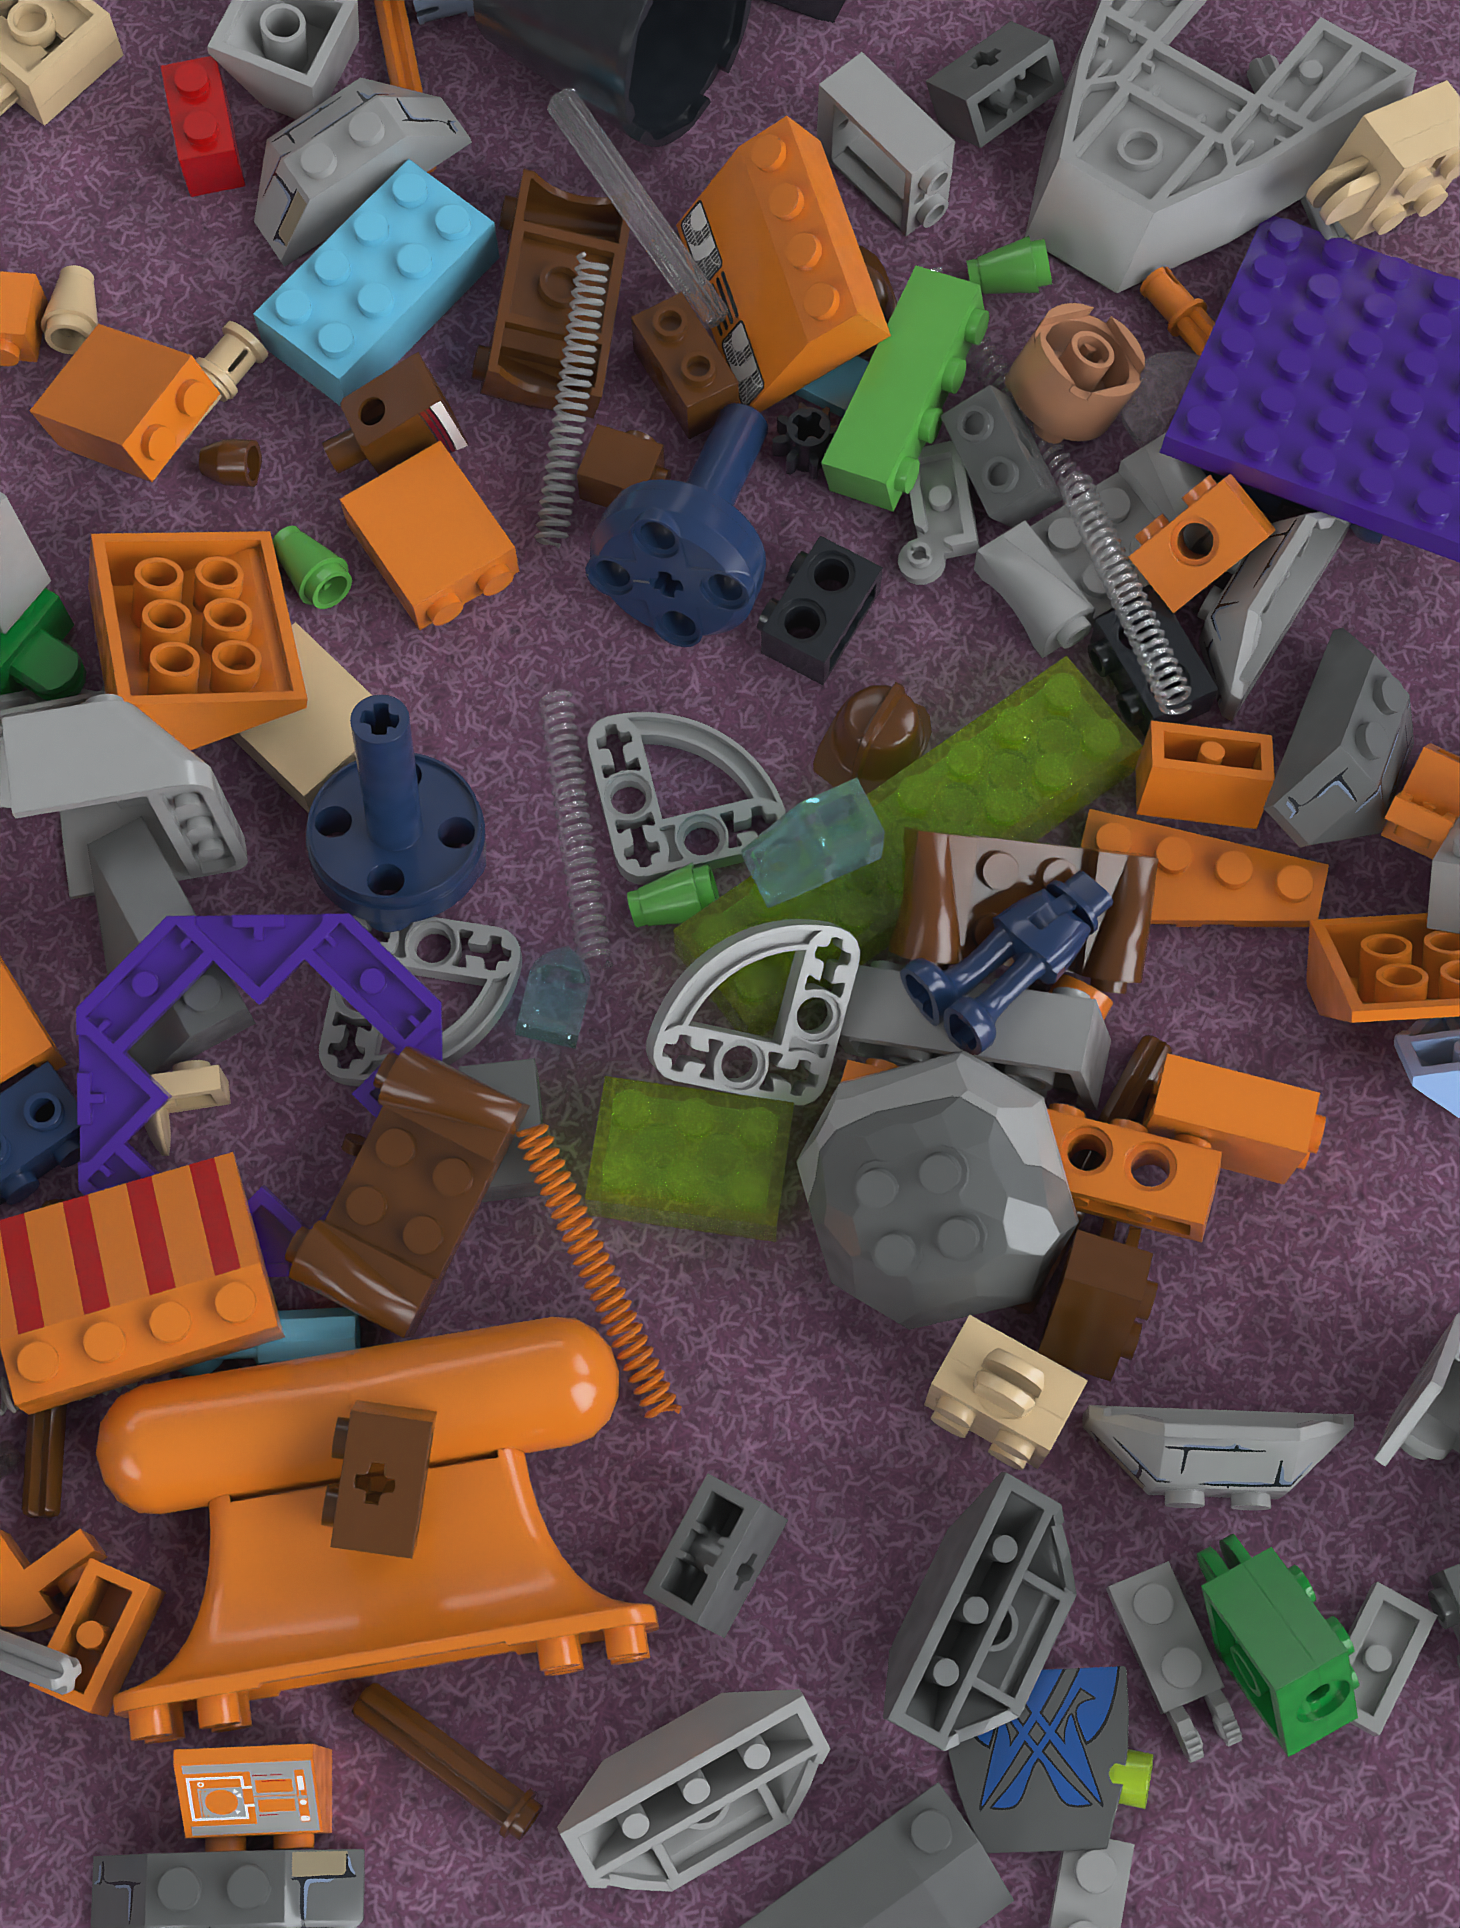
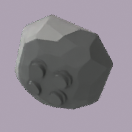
(937, 1190)

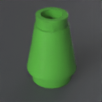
(1012, 268)
(312, 568)
(673, 896)

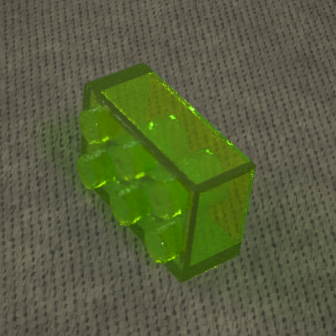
(689, 1158)

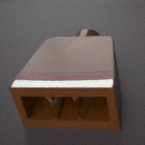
(394, 419)

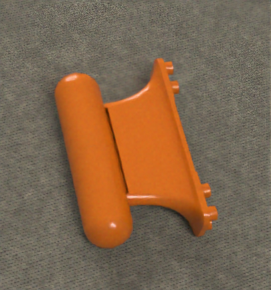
(304, 1614)

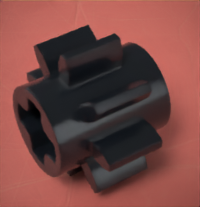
(804, 439)

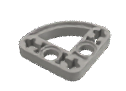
(670, 833)
(460, 1036)
(789, 1041)

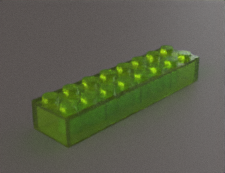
(999, 776)

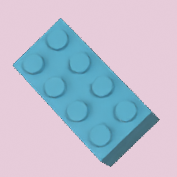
(378, 283)

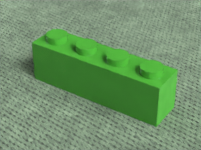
(905, 389)

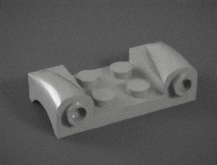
(1046, 565)

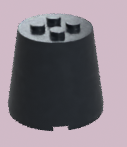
(626, 59)

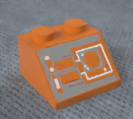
(255, 1794)

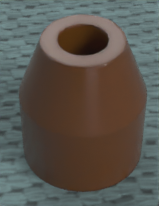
(228, 462)

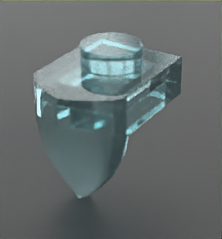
(555, 998)

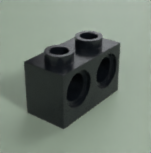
(828, 613)
(1121, 664)

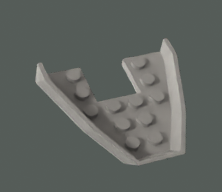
(1175, 160)

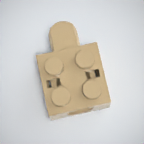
(52, 53)
(1393, 164)
(1003, 1394)

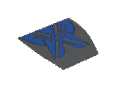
(1047, 1772)

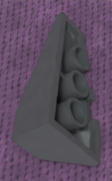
(132, 897)
(905, 1873)

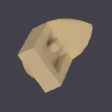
(192, 1087)

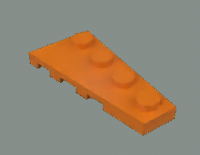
(1214, 878)

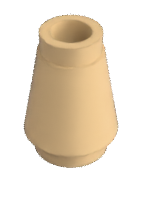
(70, 310)

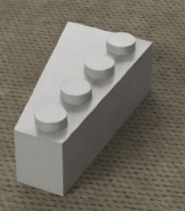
(1039, 1038)

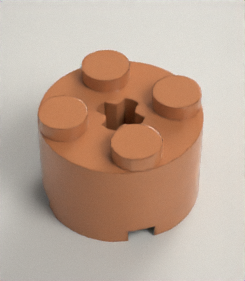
(1075, 374)

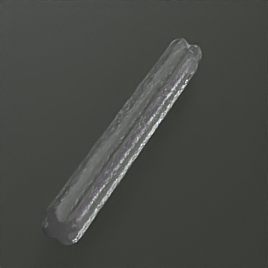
(636, 206)

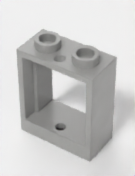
(885, 144)

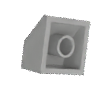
(287, 49)

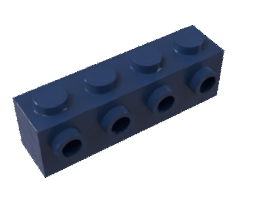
(36, 1132)

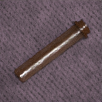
(448, 1761)

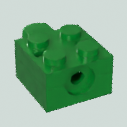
(36, 655)
(1279, 1644)

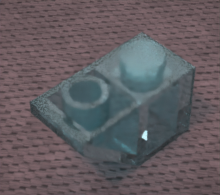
(815, 843)

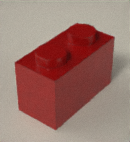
(202, 126)

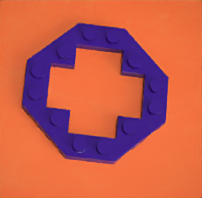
(259, 955)

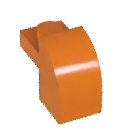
(1427, 804)
(30, 1588)

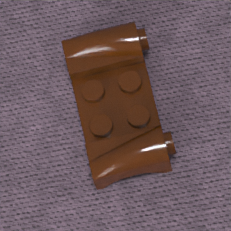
(531, 318)
(968, 879)
(408, 1192)

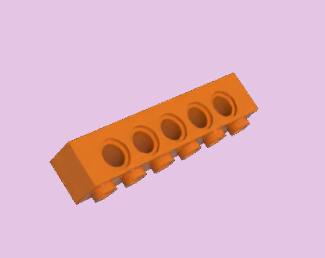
(1110, 1191)

